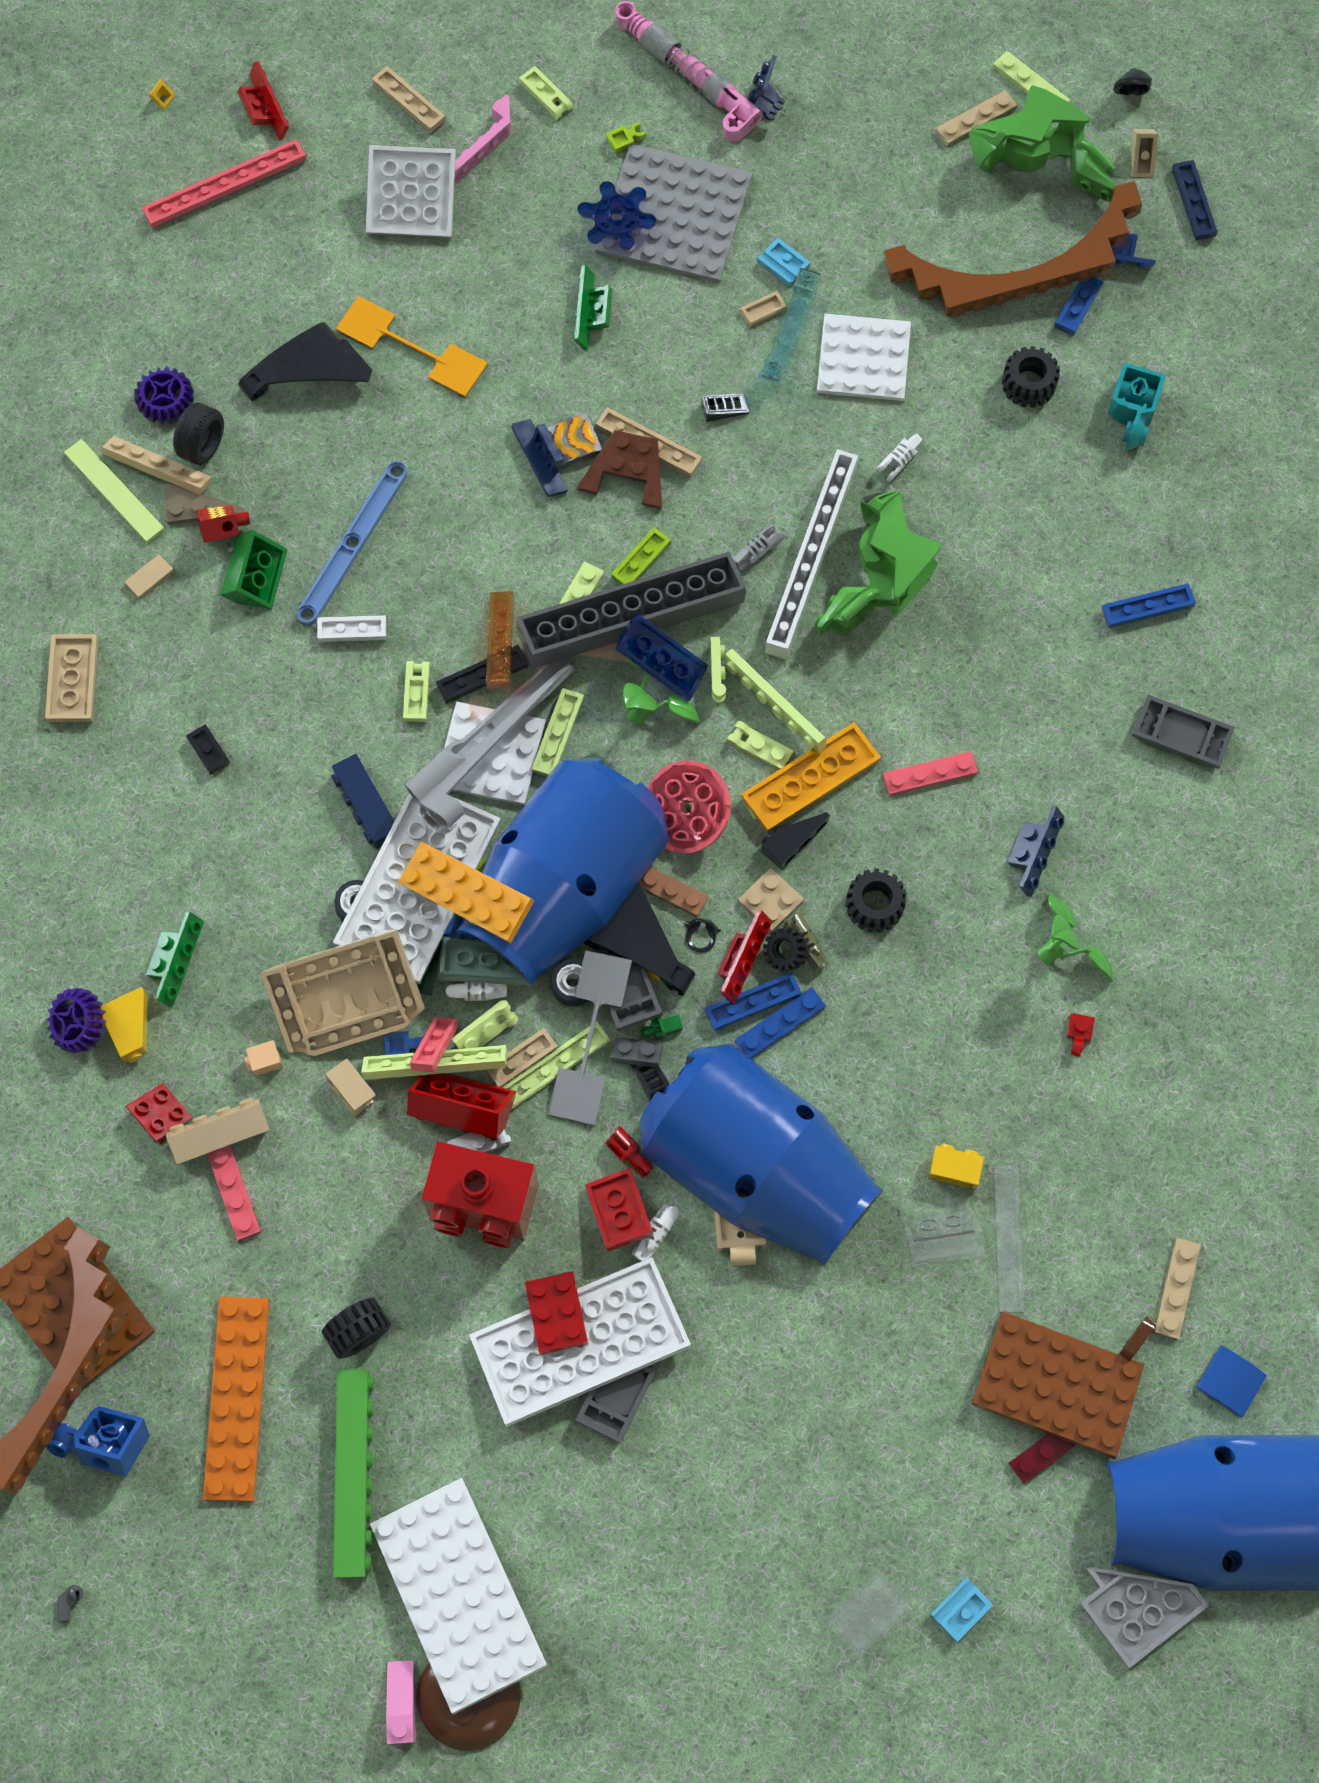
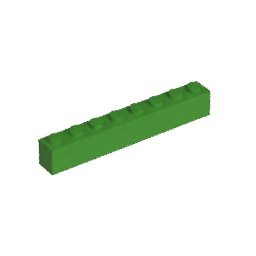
(351, 1474)

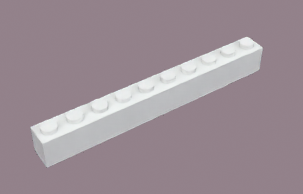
(811, 554)

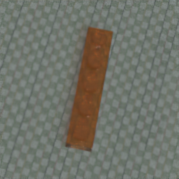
(500, 640)

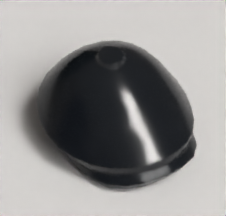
(1133, 82)

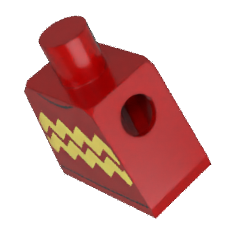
(214, 525)

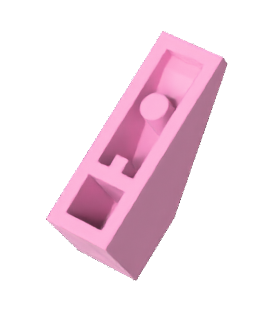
(400, 1702)

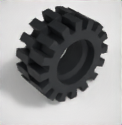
(799, 949)

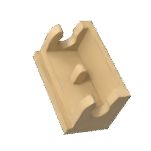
(350, 1087)

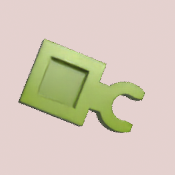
(621, 138)

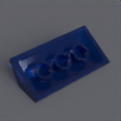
(661, 657)

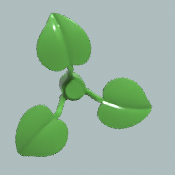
(642, 705)
(1063, 934)

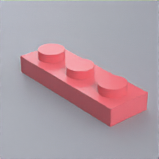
(434, 1044)

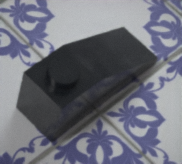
(791, 839)

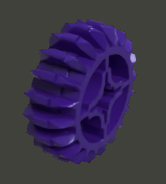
(163, 403)
(76, 1020)

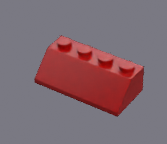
(461, 1103)

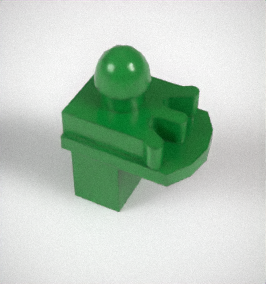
(661, 1028)

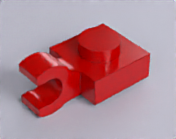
(1080, 1030)

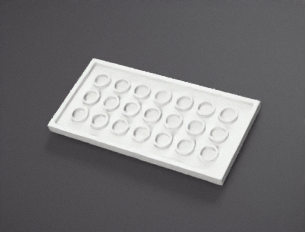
(388, 905)
(627, 1329)
(458, 1596)

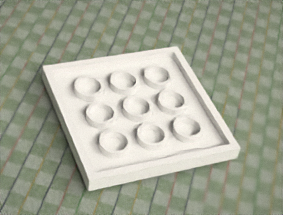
(410, 191)
(864, 357)
(506, 768)

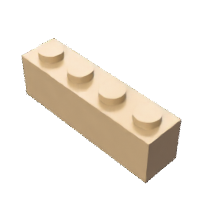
(217, 1130)

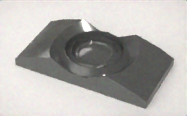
(1183, 732)
(639, 998)
(614, 1405)

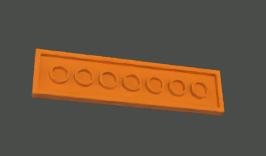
(236, 1399)

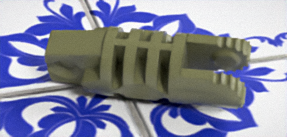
(816, 956)

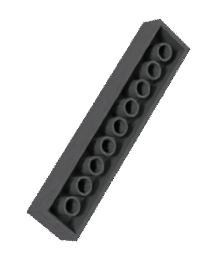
(602, 616)

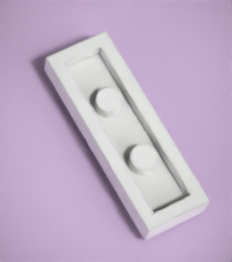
(351, 628)

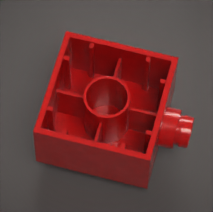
(480, 1194)

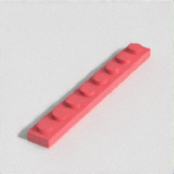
(224, 183)

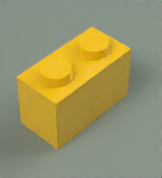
(956, 1166)

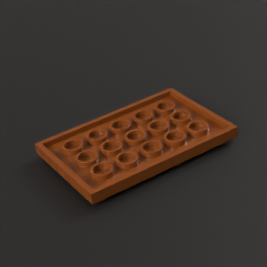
(41, 1296)
(1058, 1385)

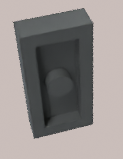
(637, 1052)

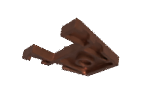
(630, 458)

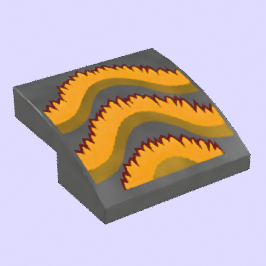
(576, 439)

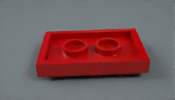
(619, 1209)
(556, 1313)

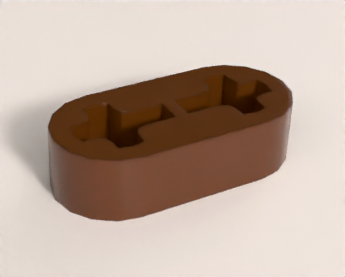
(1137, 1338)

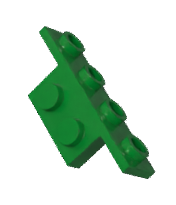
(592, 308)
(173, 957)

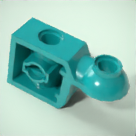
(1136, 402)

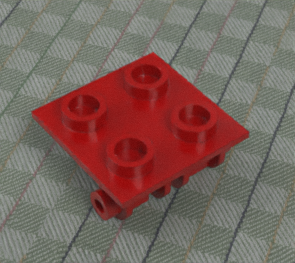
(158, 1112)

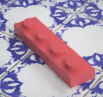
(930, 773)
(234, 1193)

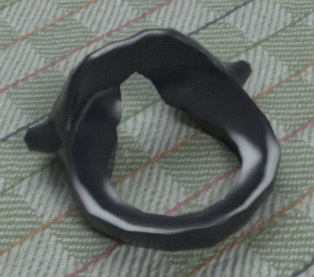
(692, 927)

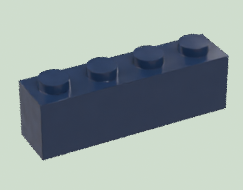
(364, 798)

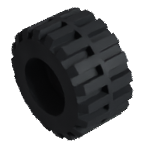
(1026, 391)
(876, 918)
(355, 1328)

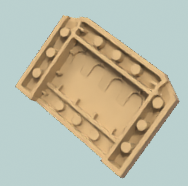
(344, 994)

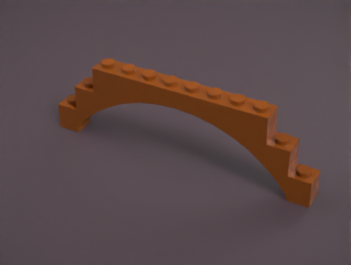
(969, 292)
(88, 1338)

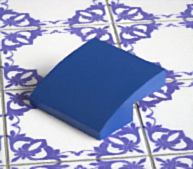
(1231, 1381)

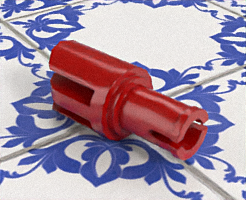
(628, 1151)

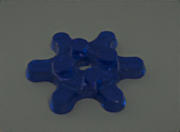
(615, 203)

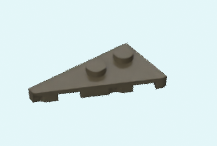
(182, 504)

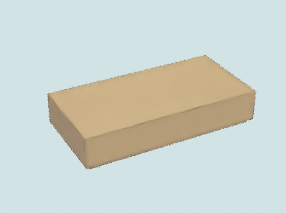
(763, 309)
(149, 576)

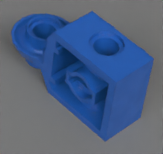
(104, 1440)

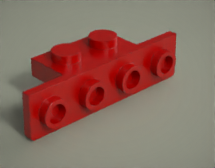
(261, 102)
(741, 956)

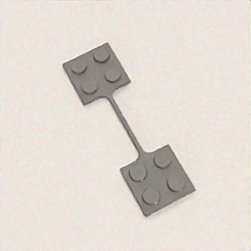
(577, 1092)

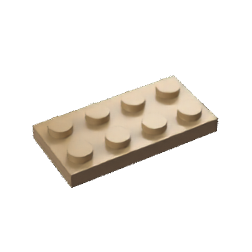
(71, 678)

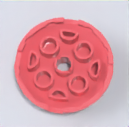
(711, 804)

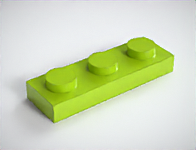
(641, 557)

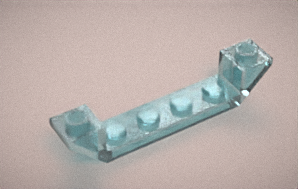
(793, 323)

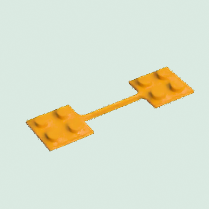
(453, 369)

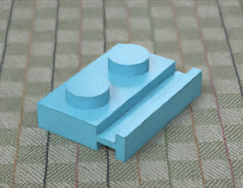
(783, 261)
(961, 1609)

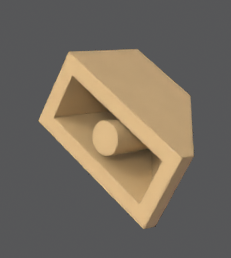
(1143, 152)

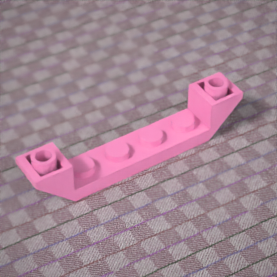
(486, 143)

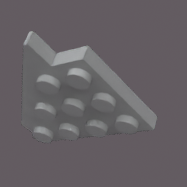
(1139, 1610)

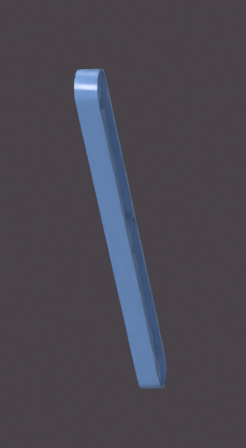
(344, 556)

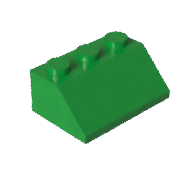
(254, 570)

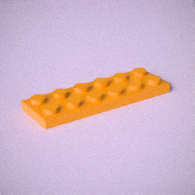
(810, 777)
(466, 891)

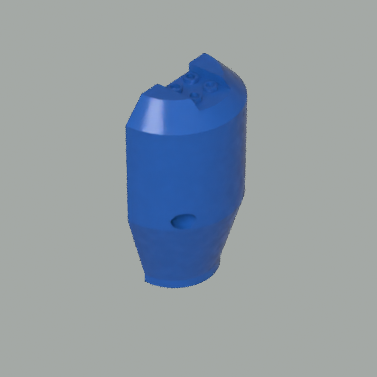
(576, 855)
(744, 1131)
(1189, 1511)

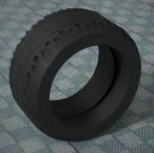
(198, 433)

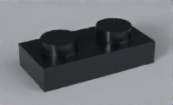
(207, 749)

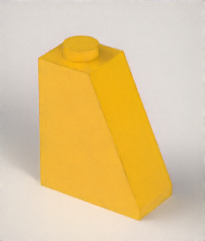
(128, 1024)

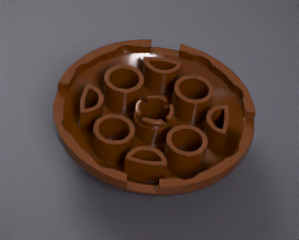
(472, 1727)

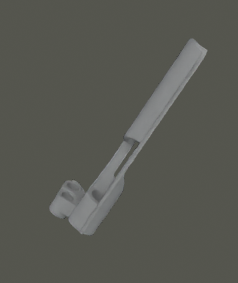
(447, 769)

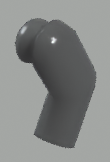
(67, 1600)

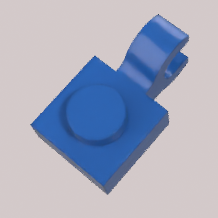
(400, 1042)

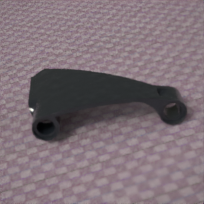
(307, 357)
(640, 938)

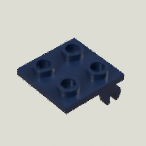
(764, 92)

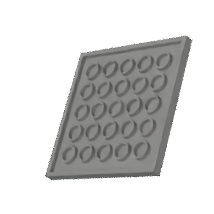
(693, 207)

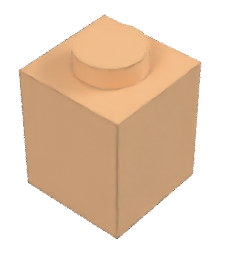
(263, 1058)

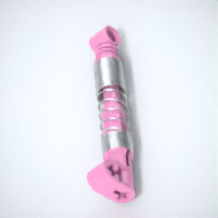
(713, 85)

